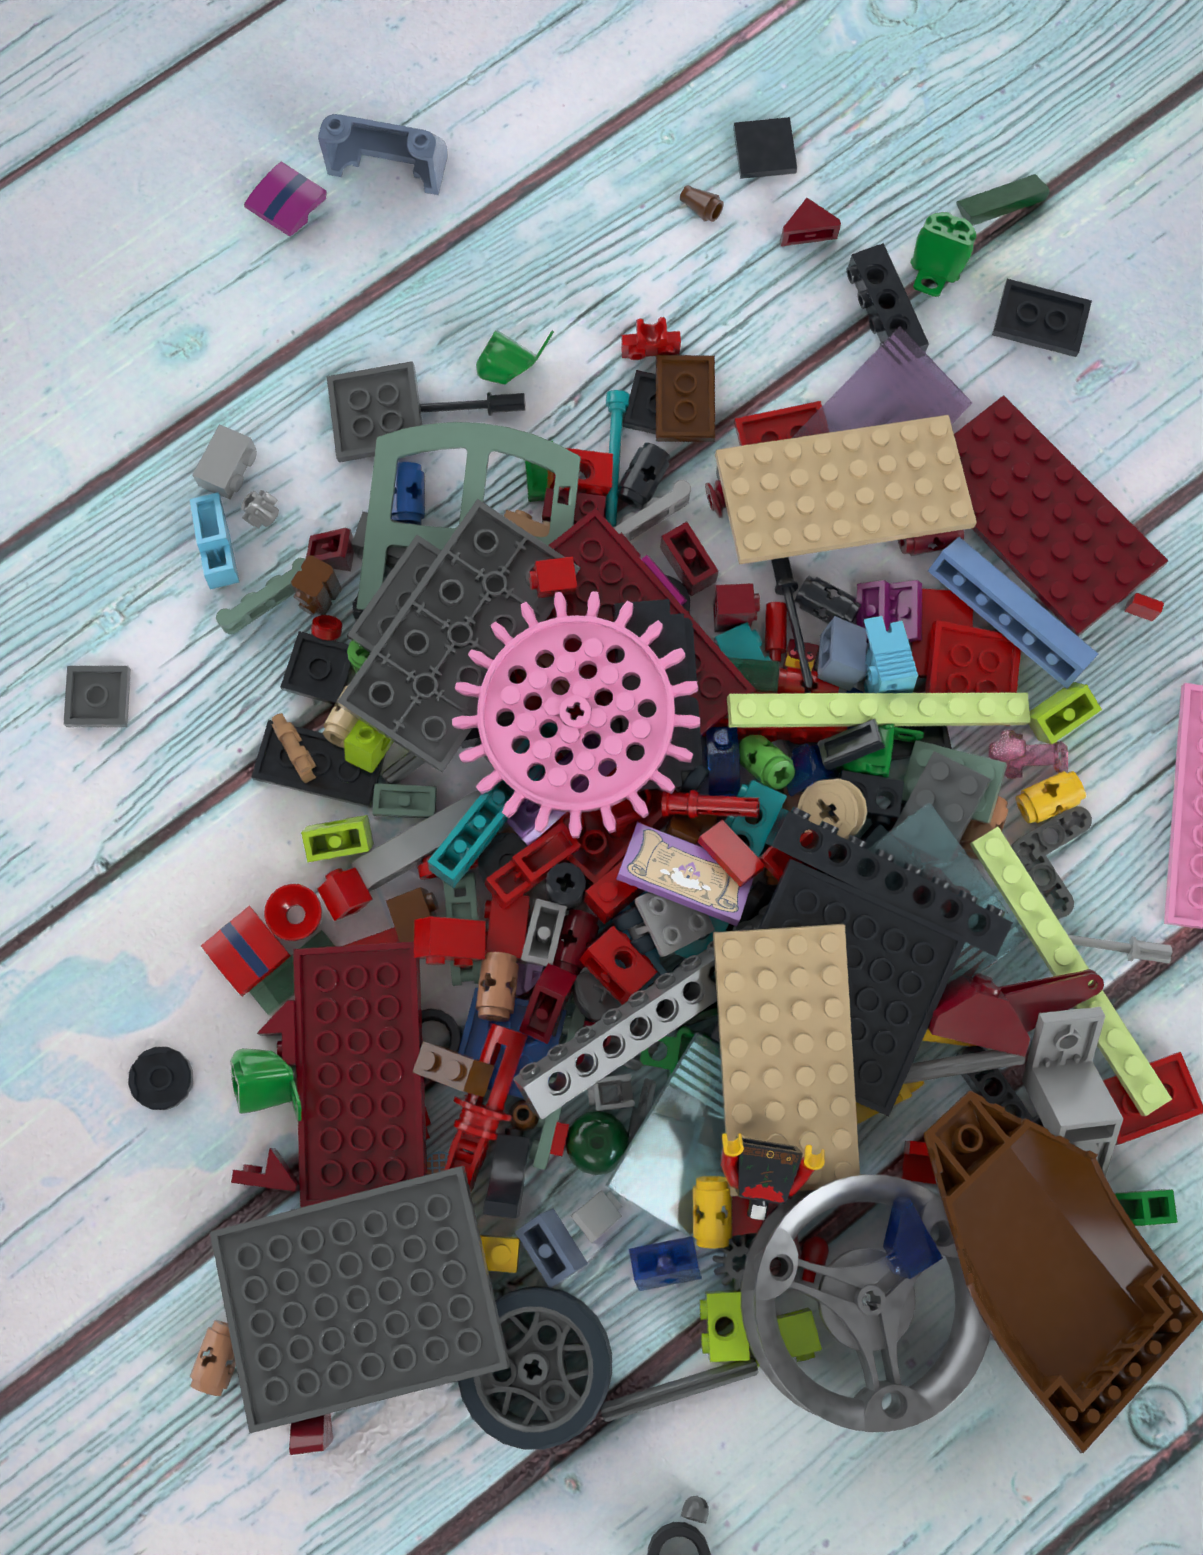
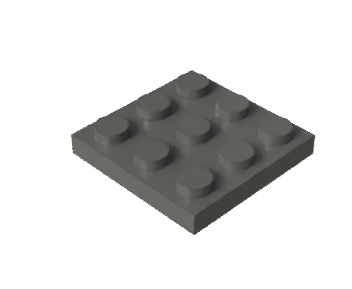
(371, 405)

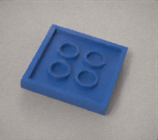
(477, 1031)

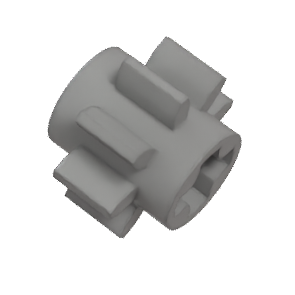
(259, 509)

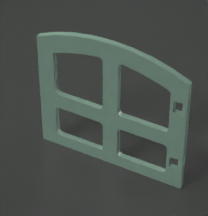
(479, 441)

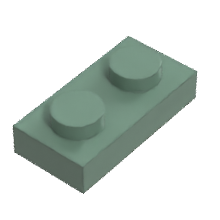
(404, 801)

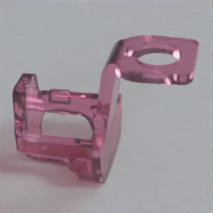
(1016, 754)

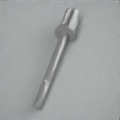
(1135, 949)

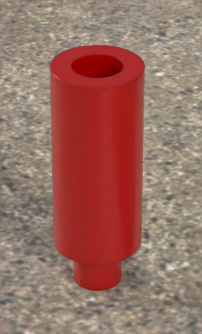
(775, 630)

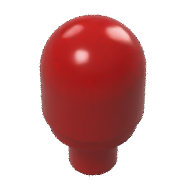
(815, 1252)

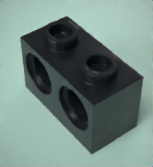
(876, 786)

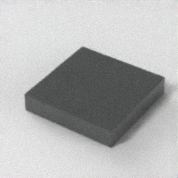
(97, 696)

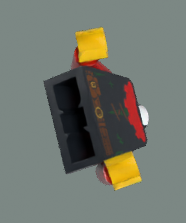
(766, 1171)

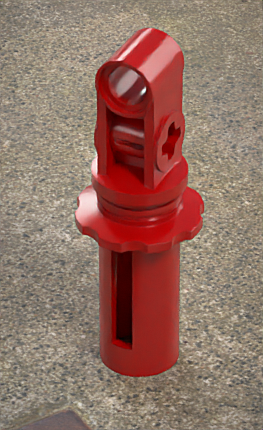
(478, 1121)

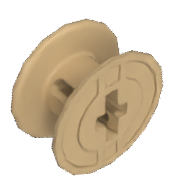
(846, 797)

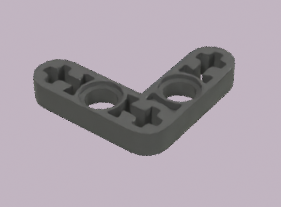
(1040, 849)

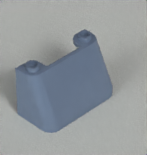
(347, 138)

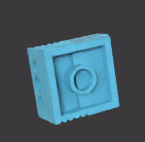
(888, 658)

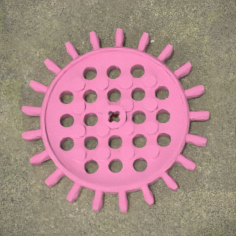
(502, 695)

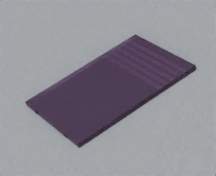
(889, 388)

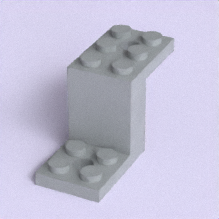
(1067, 1084)

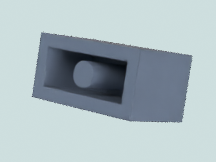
(842, 654)
(551, 1247)

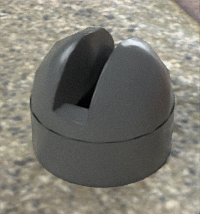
(695, 1509)

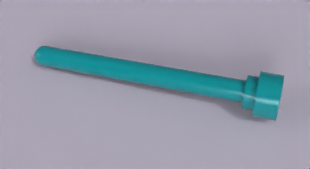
(617, 404)

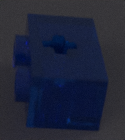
(665, 1263)

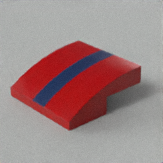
(245, 951)

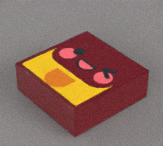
(792, 657)

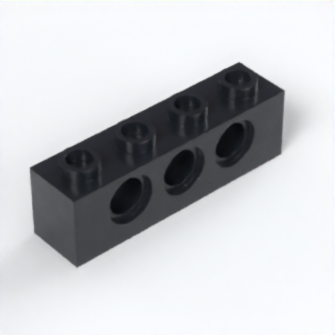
(877, 265)

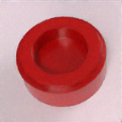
(326, 627)

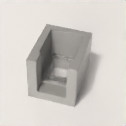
(612, 1093)

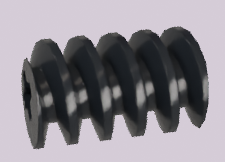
(558, 877)

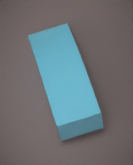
(214, 541)

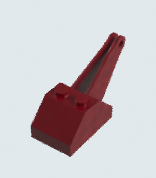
(1000, 1017)

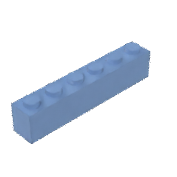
(1012, 612)

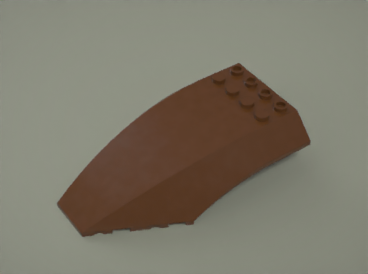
(1055, 1265)

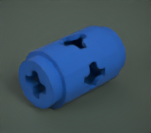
(409, 494)

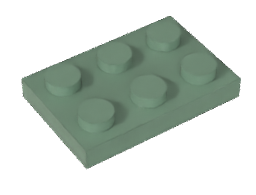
(988, 767)

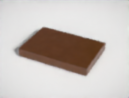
(685, 398)

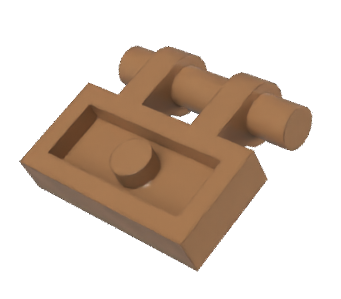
(297, 754)

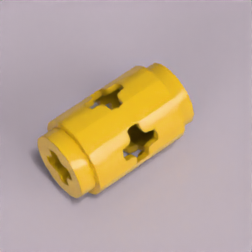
(1050, 797)
(710, 1195)

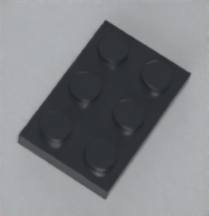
(1041, 317)

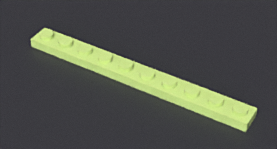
(886, 708)
(1063, 958)

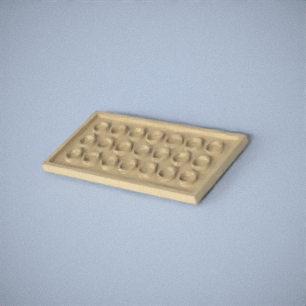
(844, 489)
(788, 1042)

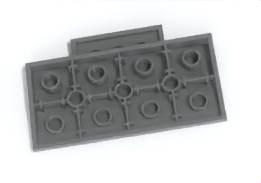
(430, 619)

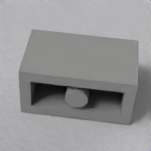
(225, 462)

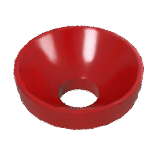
(282, 901)

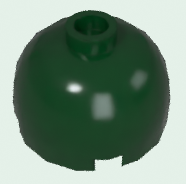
(596, 1142)

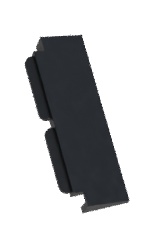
(676, 634)

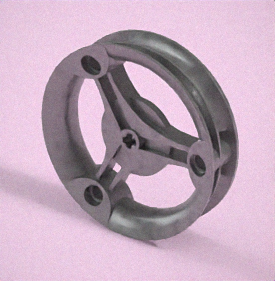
(851, 1321)

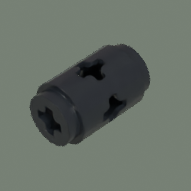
(654, 464)
(815, 596)

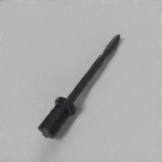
(494, 404)
(787, 586)

